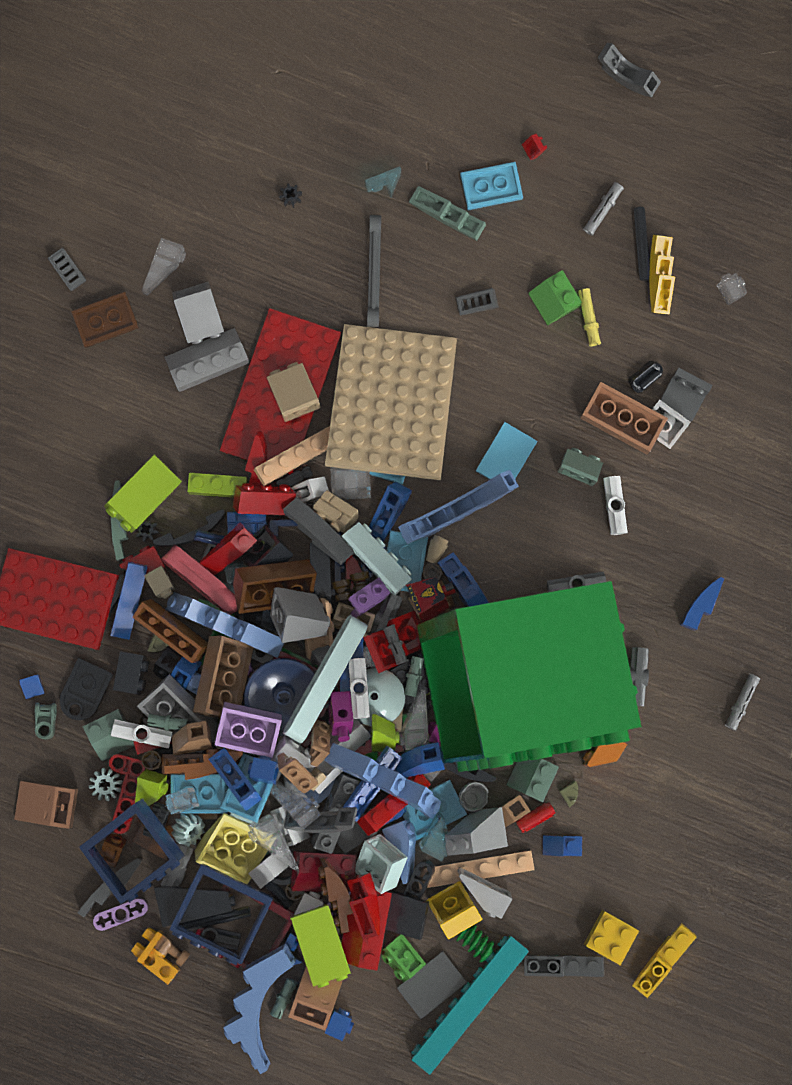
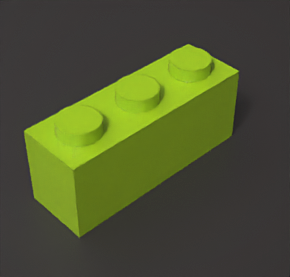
(214, 484)

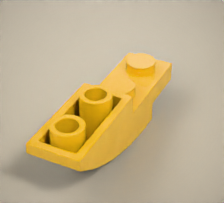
(663, 960)

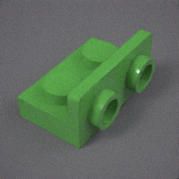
(402, 958)

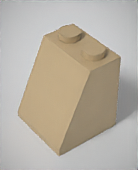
(293, 391)

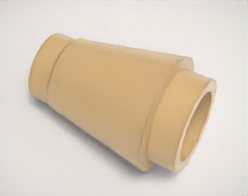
(436, 549)

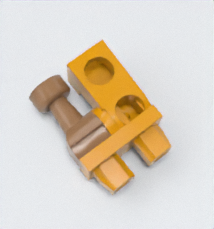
(154, 955)

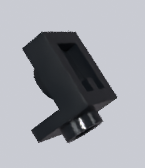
(166, 663)

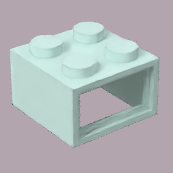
(382, 861)

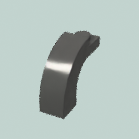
(626, 73)

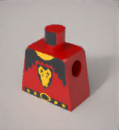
(430, 597)

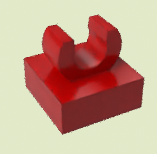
(534, 146)

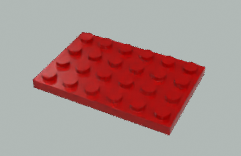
(55, 598)

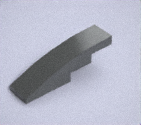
(319, 531)
(104, 892)

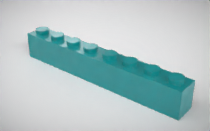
(469, 1004)

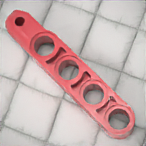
(200, 579)

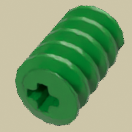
(476, 942)

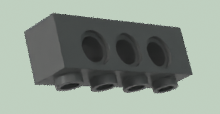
(341, 791)

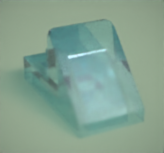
(389, 179)

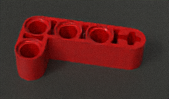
(130, 775)

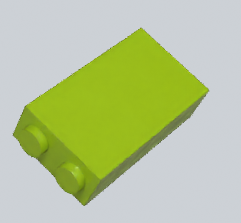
(142, 494)
(320, 946)

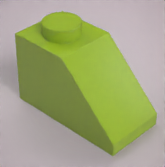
(383, 734)
(151, 786)

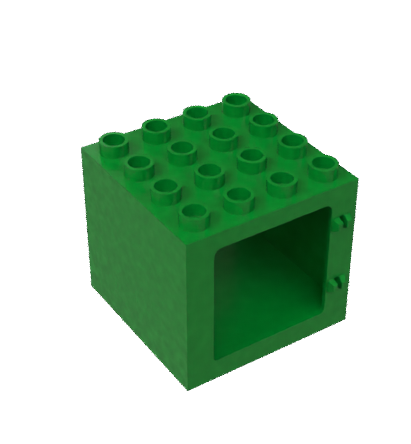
(529, 677)

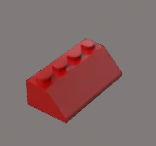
(366, 952)

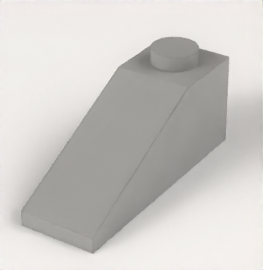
(490, 896)

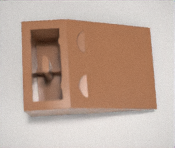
(46, 804)
(314, 1004)

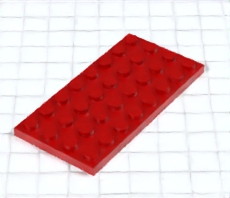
(281, 343)

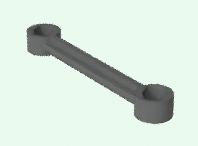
(374, 271)

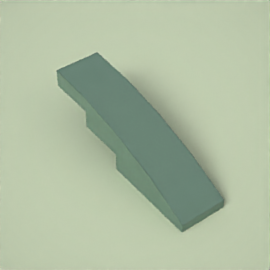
(447, 213)
(118, 532)

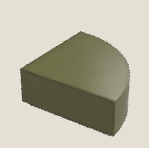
(157, 645)
(570, 793)

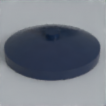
(278, 687)

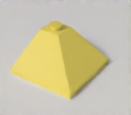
(230, 849)

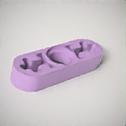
(108, 924)

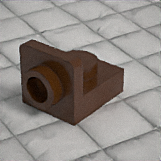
(112, 849)

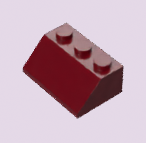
(307, 876)

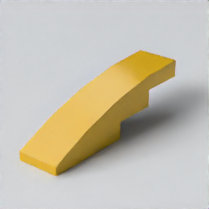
(660, 274)

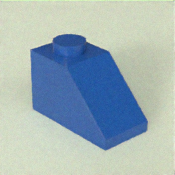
(185, 671)

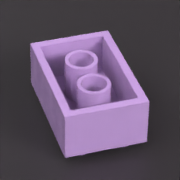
(248, 729)

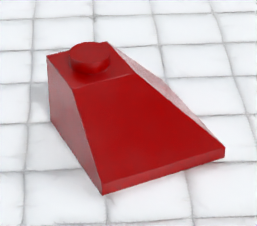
(407, 631)

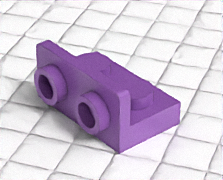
(368, 597)

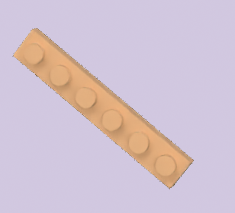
(293, 457)
(482, 867)

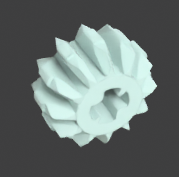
(109, 778)
(188, 829)

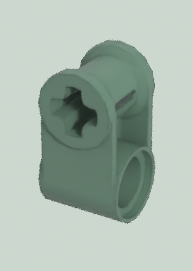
(45, 718)

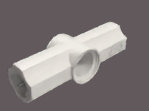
(616, 518)
(357, 675)
(154, 736)

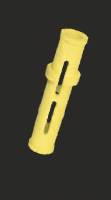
(589, 317)

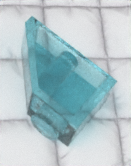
(434, 839)

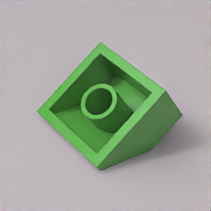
(555, 298)

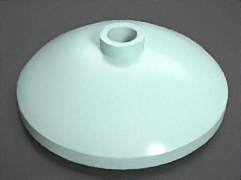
(390, 695)

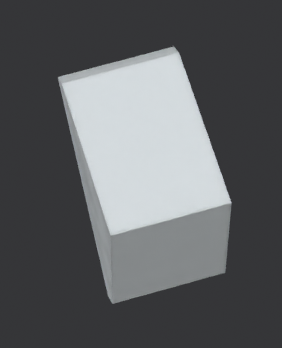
(267, 871)

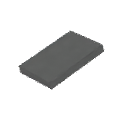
(431, 985)

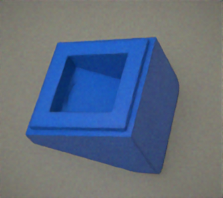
(32, 686)

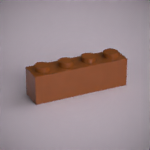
(171, 630)

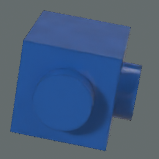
(263, 770)
(339, 1024)

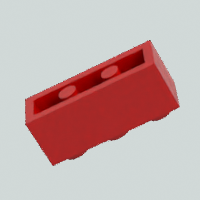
(262, 499)

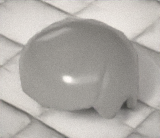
(473, 796)

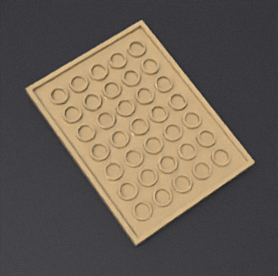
(391, 402)

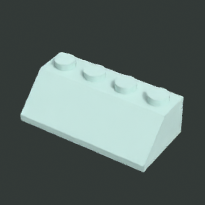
(375, 557)

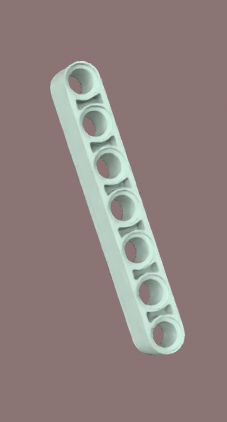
(325, 679)

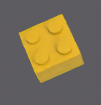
(454, 909)
(611, 937)

